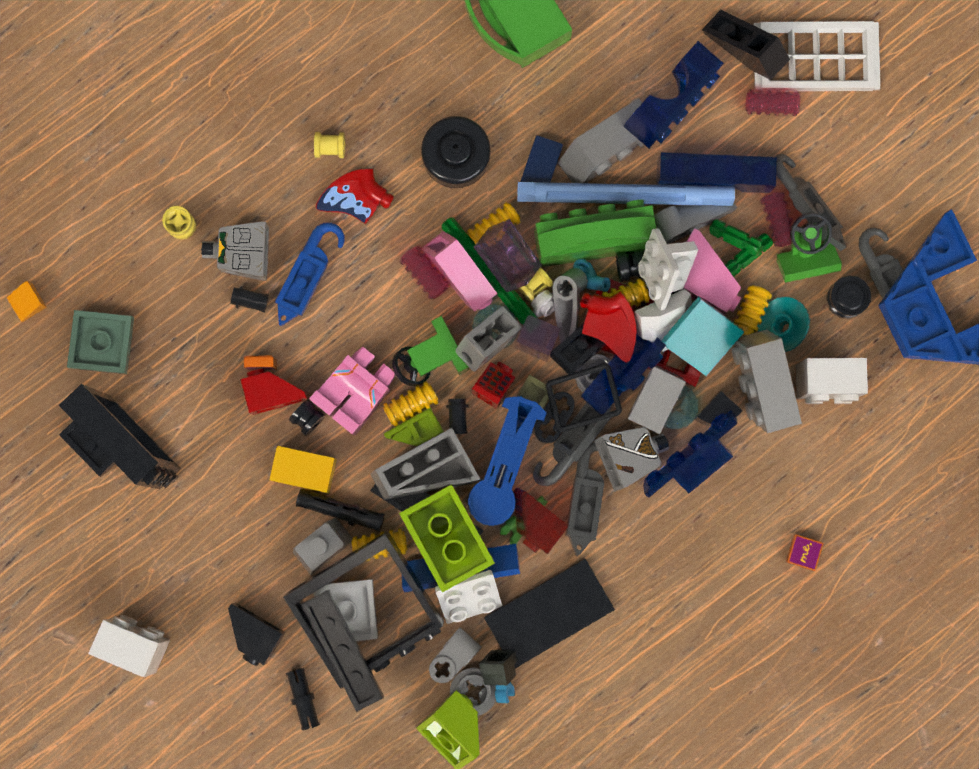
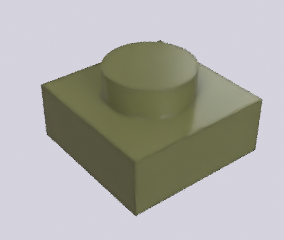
(534, 390)

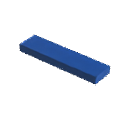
(504, 556)

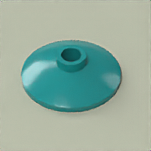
(783, 312)

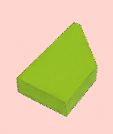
(416, 429)

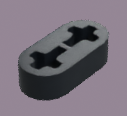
(564, 417)

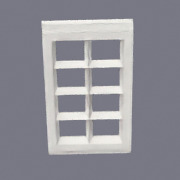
(870, 56)

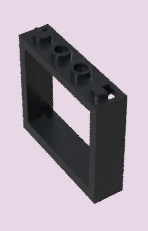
(120, 437)
(400, 646)

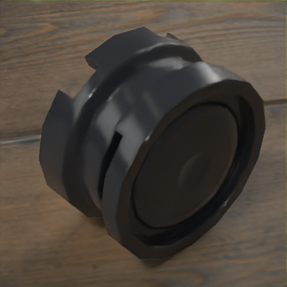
(848, 297)

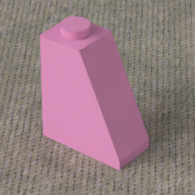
(460, 271)
(711, 278)

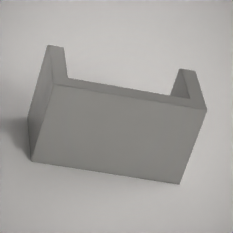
(656, 399)

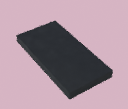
(550, 612)

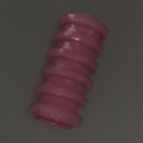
(772, 102)
(778, 217)
(424, 272)

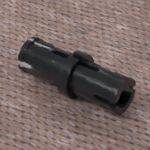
(302, 699)

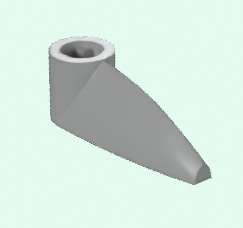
(681, 220)
(568, 300)

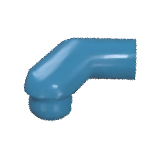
(594, 282)

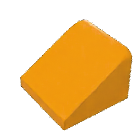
(26, 301)

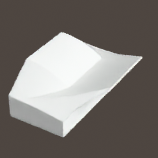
(657, 323)

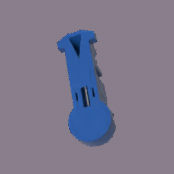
(492, 498)

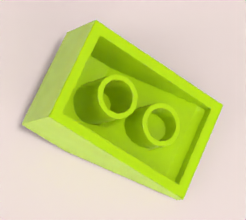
(447, 538)

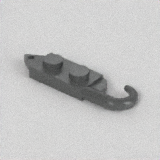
(809, 201)
(883, 268)
(571, 445)
(584, 503)

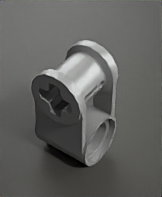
(457, 653)

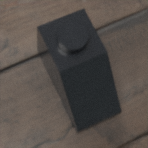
(254, 635)

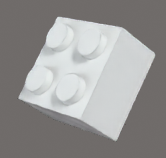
(831, 379)
(129, 646)

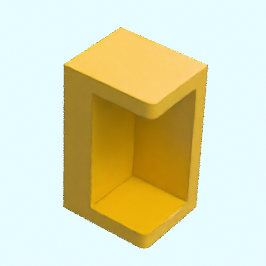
(303, 469)

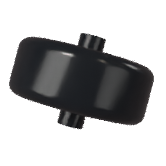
(455, 152)

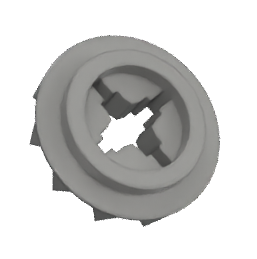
(486, 695)

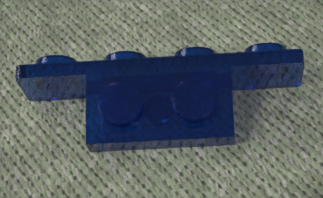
(625, 374)
(697, 460)

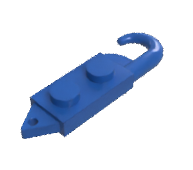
(305, 274)

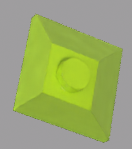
(453, 730)

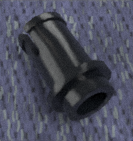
(249, 299)
(457, 415)

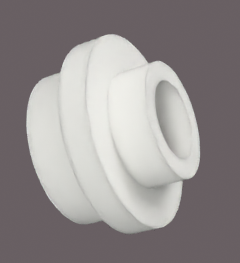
(543, 304)

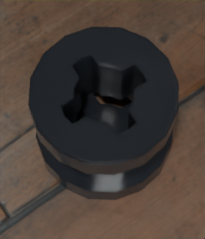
(307, 417)

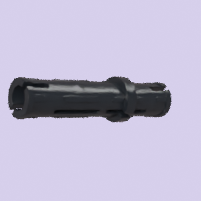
(352, 513)

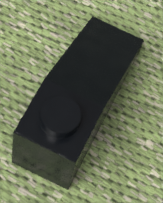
(748, 44)

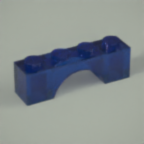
(655, 115)
(743, 172)

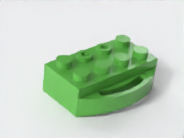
(527, 27)
(594, 234)

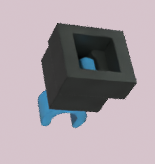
(499, 670)

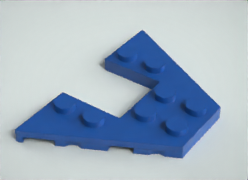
(914, 307)

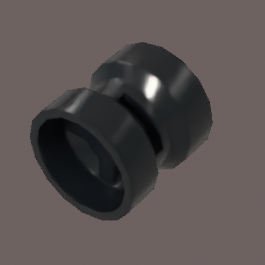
(628, 264)

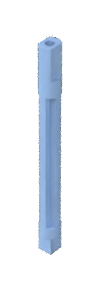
(625, 193)

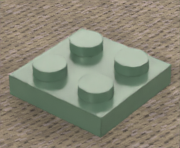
(100, 342)

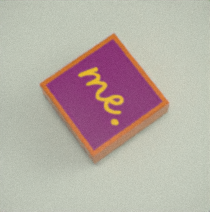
(260, 362)
(804, 552)

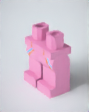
(355, 381)

